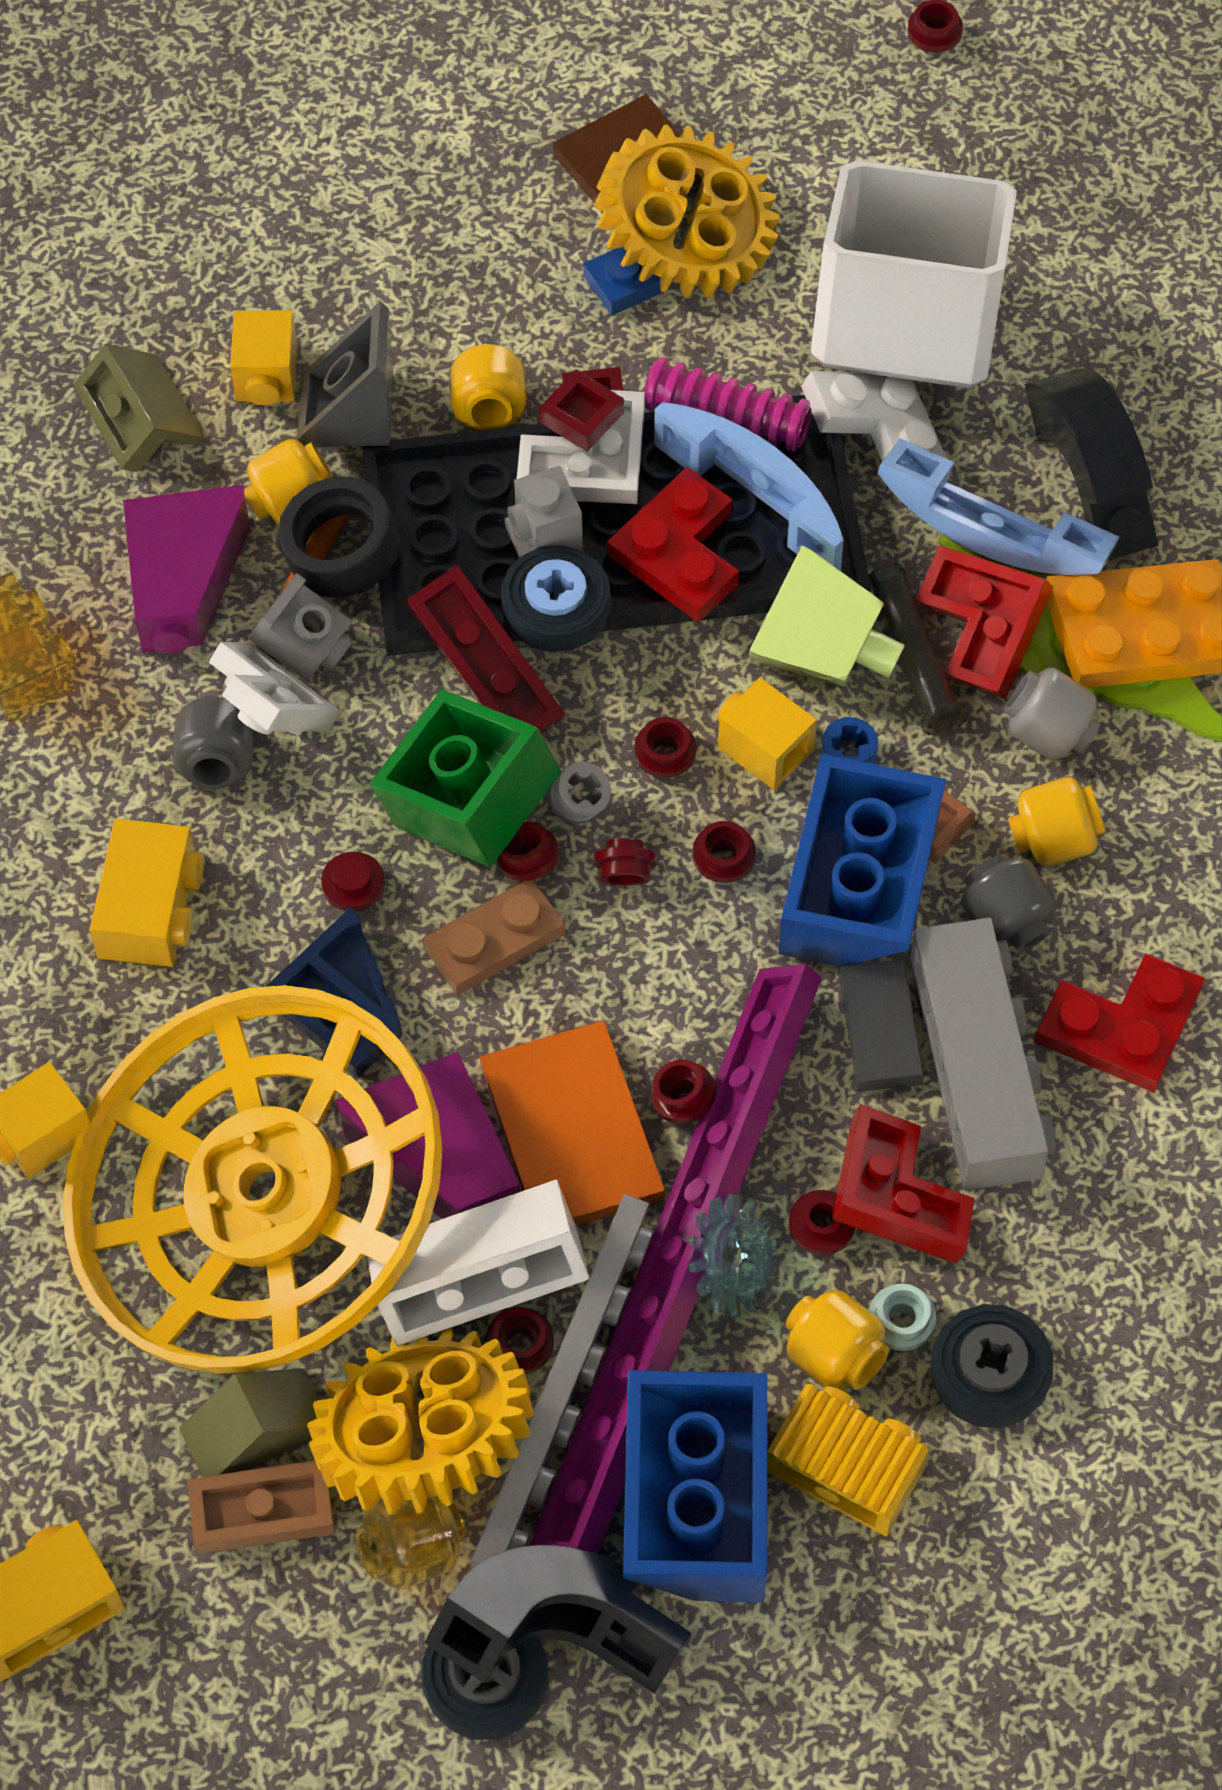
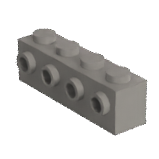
(980, 1054)

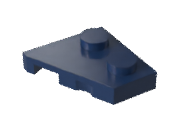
(343, 967)

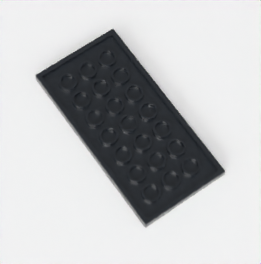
(457, 490)

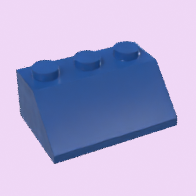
(860, 862)
(697, 1484)

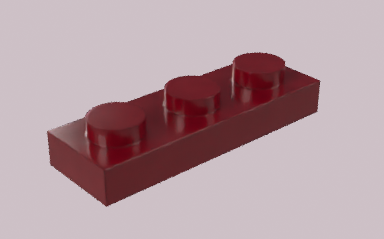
(482, 651)

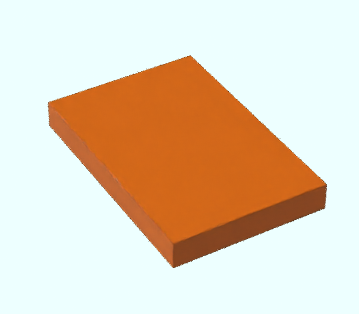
(573, 1121)

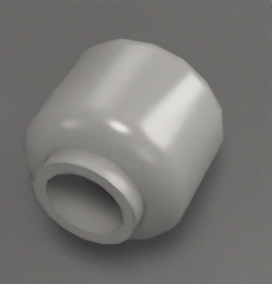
(1052, 714)

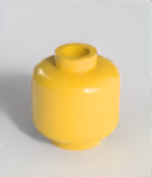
(487, 387)
(282, 475)
(1057, 821)
(836, 1340)

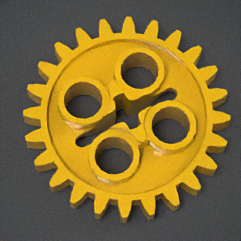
(646, 200)
(468, 1420)

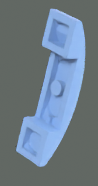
(704, 439)
(986, 528)

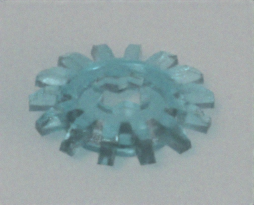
(746, 1233)

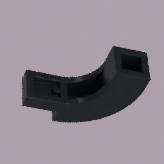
(1103, 451)
(559, 1597)

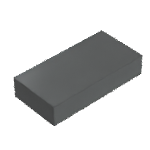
(880, 1025)

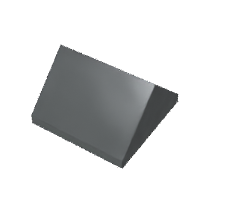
(351, 388)

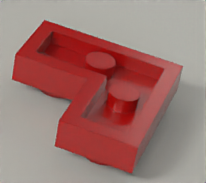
(666, 545)
(999, 615)
(1124, 1038)
(887, 1200)

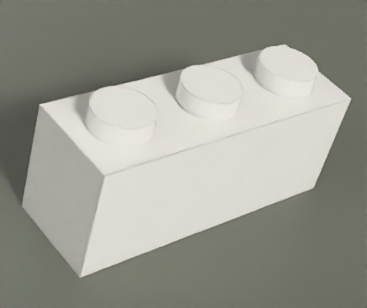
(485, 1263)

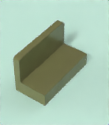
(134, 405)

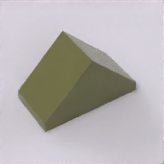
(250, 1421)

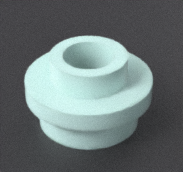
(913, 1301)

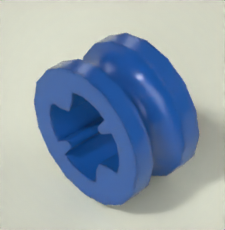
(851, 729)

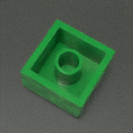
(466, 777)

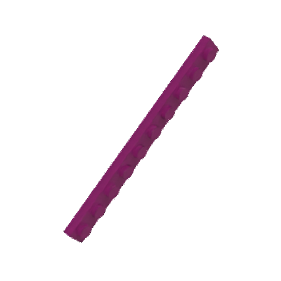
(665, 1288)

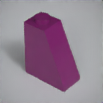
(182, 562)
(472, 1156)

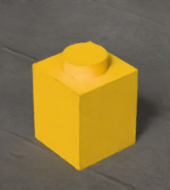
(263, 356)
(765, 732)
(39, 1120)

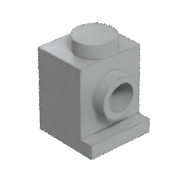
(544, 513)
(289, 642)

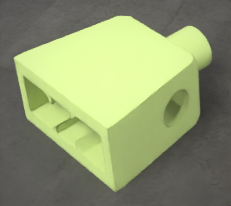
(823, 625)

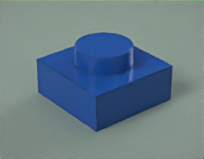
(619, 285)

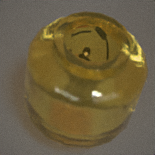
(410, 1545)

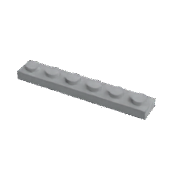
(575, 1363)

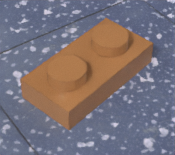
(494, 936)
(259, 1507)

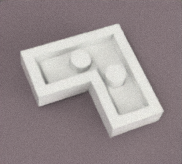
(870, 405)
(603, 473)
(270, 694)

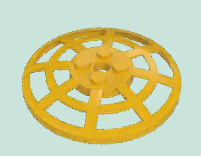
(230, 1160)

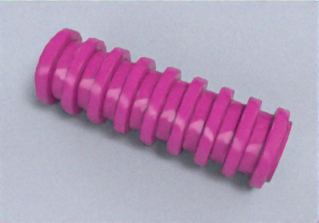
(758, 412)

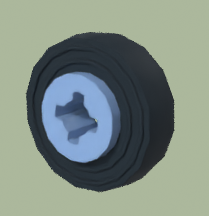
(578, 602)

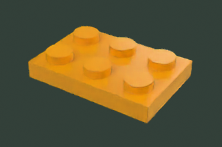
(1140, 622)

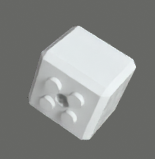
(912, 273)

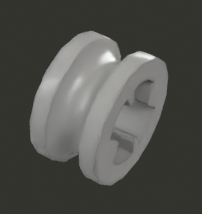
(595, 781)

